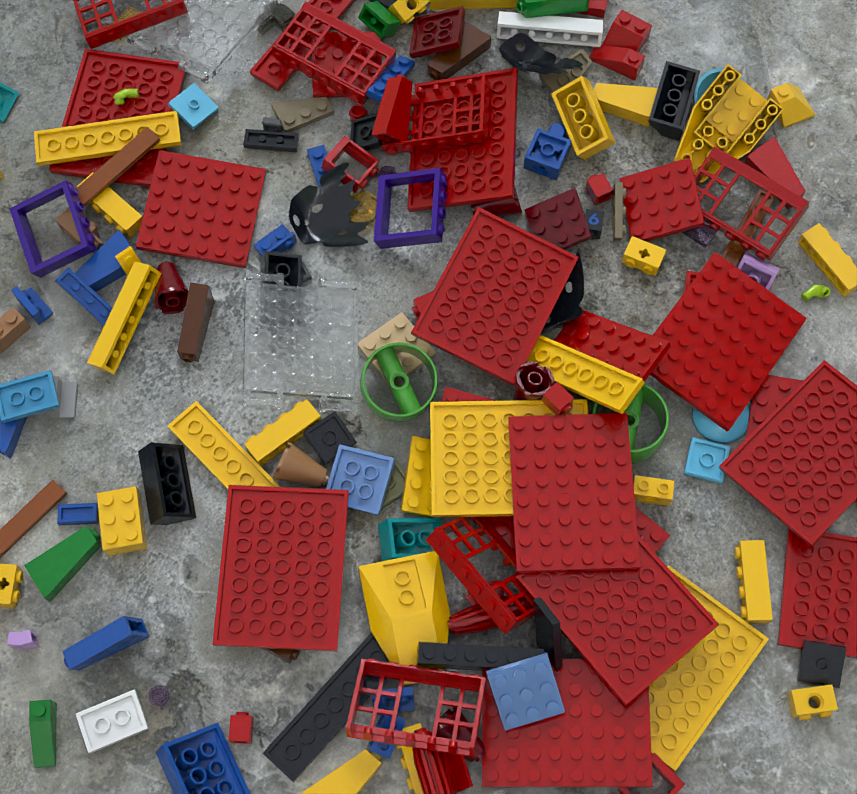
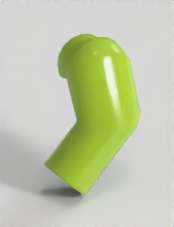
(125, 93)
(816, 291)

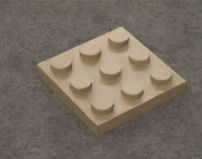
(395, 331)

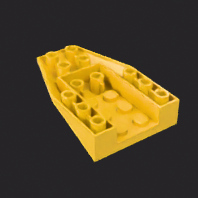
(726, 117)
(405, 605)

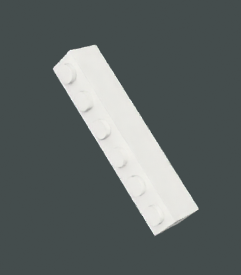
(551, 29)

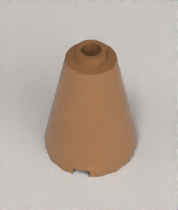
(300, 468)

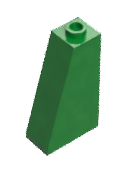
(539, 8)
(60, 563)

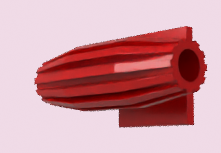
(475, 619)
(440, 771)

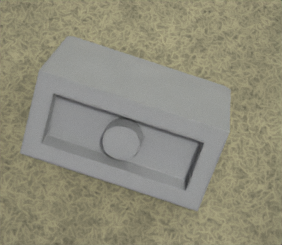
(67, 398)

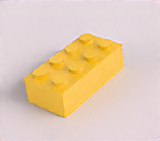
(583, 118)

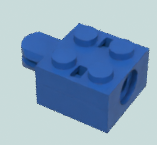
(548, 151)

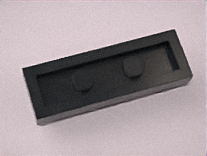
(271, 140)

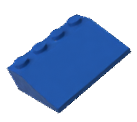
(201, 764)

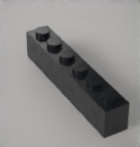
(470, 656)

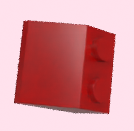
(628, 32)

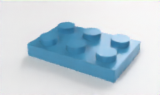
(28, 396)

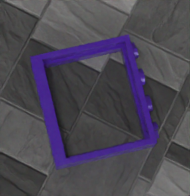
(383, 204)
(27, 238)

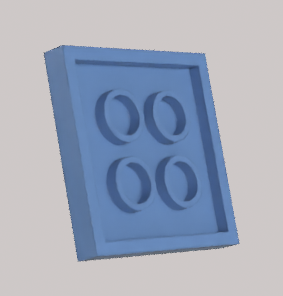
(364, 476)
(525, 691)

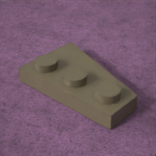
(555, 81)
(302, 112)
(620, 211)

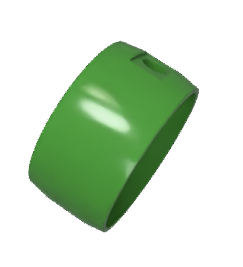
(393, 369)
(658, 405)

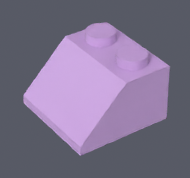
(758, 270)

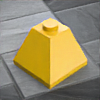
(794, 104)

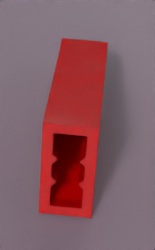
(394, 111)
(773, 163)

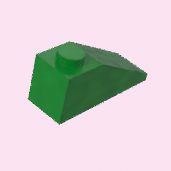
(43, 732)

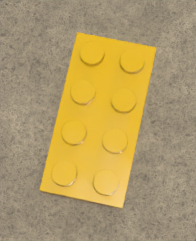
(417, 484)

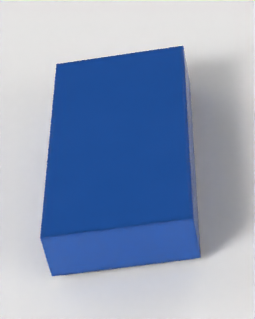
(77, 514)

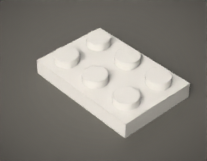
(112, 721)

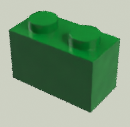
(379, 19)

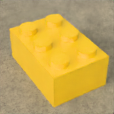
(121, 521)

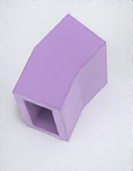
(22, 640)

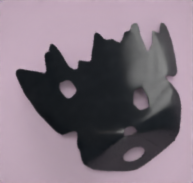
(533, 52)
(333, 215)
(567, 305)

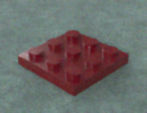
(437, 32)
(560, 220)

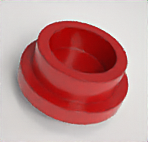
(357, 111)

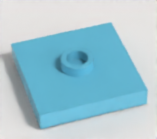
(193, 106)
(704, 460)

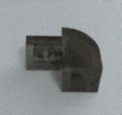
(279, 17)

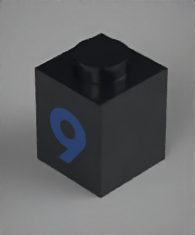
(595, 222)

